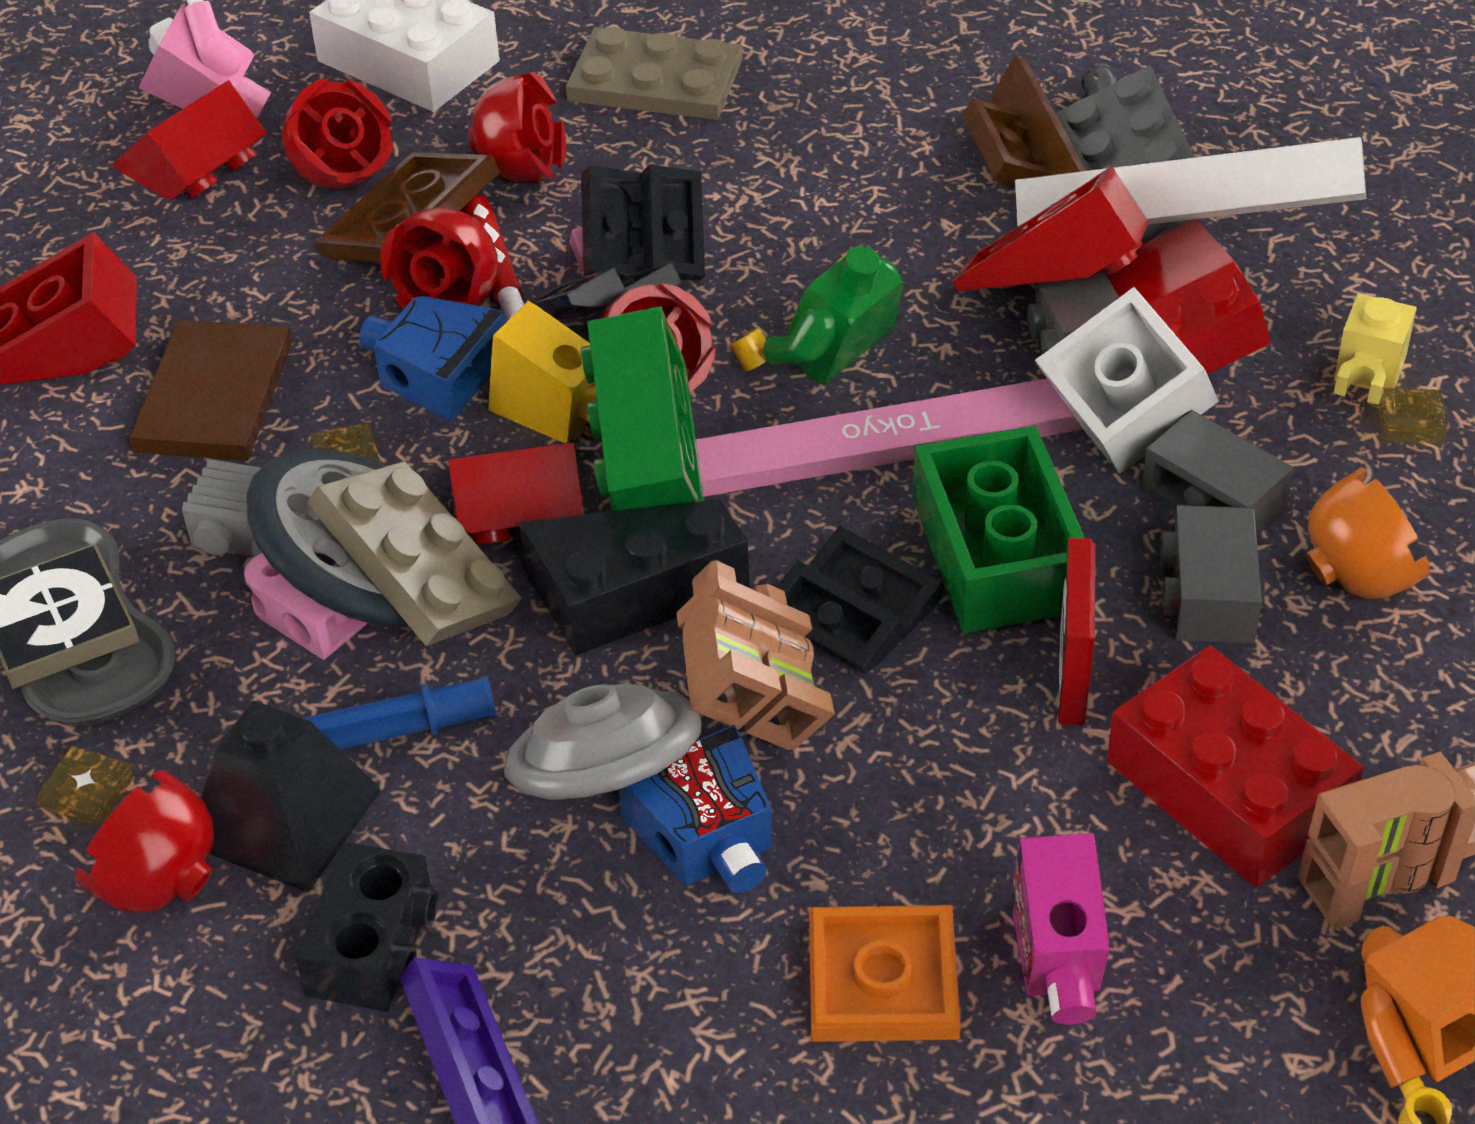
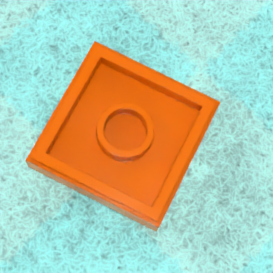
(883, 973)

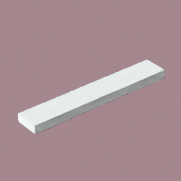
(1221, 182)

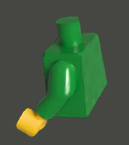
(835, 320)

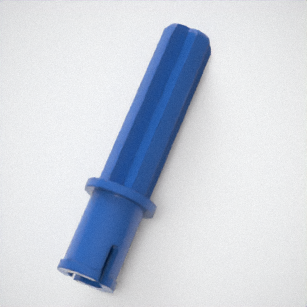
(408, 713)

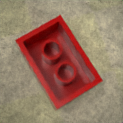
(1228, 762)

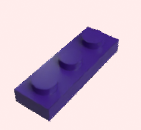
(465, 1044)

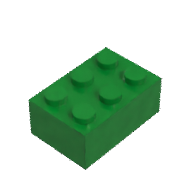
(641, 412)
(995, 525)

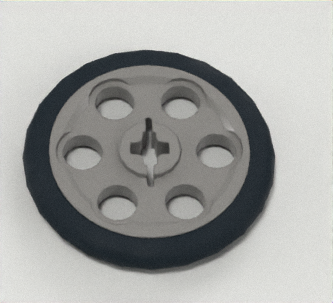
(292, 541)

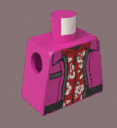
(1061, 923)

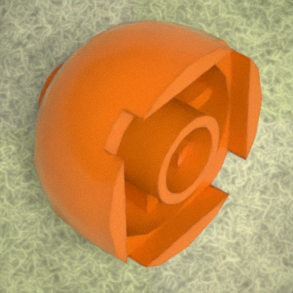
(1363, 540)

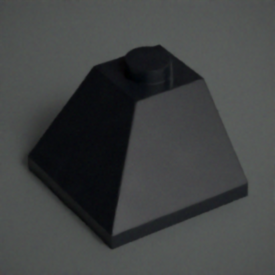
(283, 796)

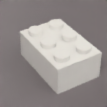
(407, 46)

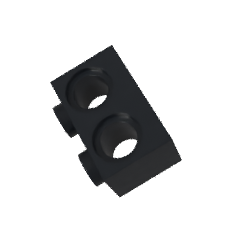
(371, 910)

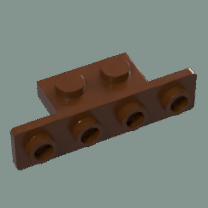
(1020, 130)

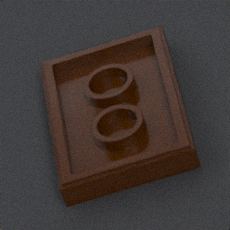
(414, 185)
(211, 390)

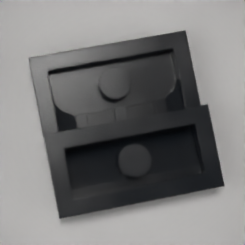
(642, 220)
(599, 290)
(859, 598)

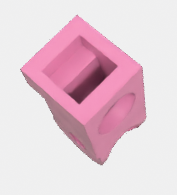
(295, 613)

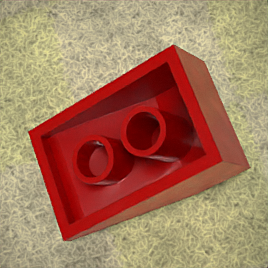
(1068, 240)
(1197, 294)
(67, 314)

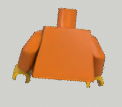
(1421, 1008)

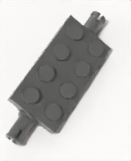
(1125, 126)

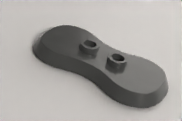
(110, 683)

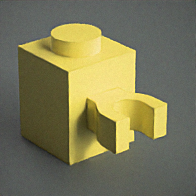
(1373, 345)

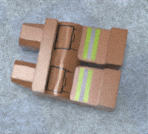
(755, 654)
(1388, 836)

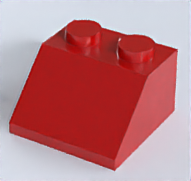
(194, 144)
(514, 487)

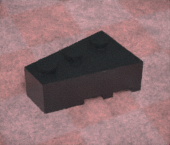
(627, 567)

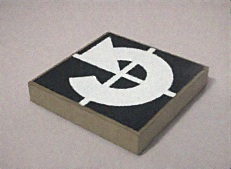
(60, 616)

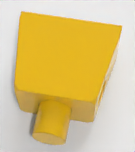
(540, 375)

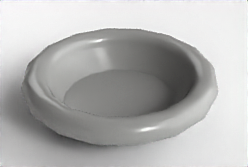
(601, 741)

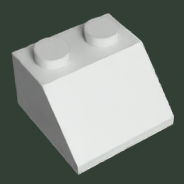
(1127, 378)

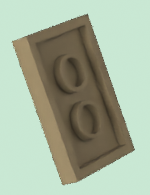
(655, 72)
(414, 552)

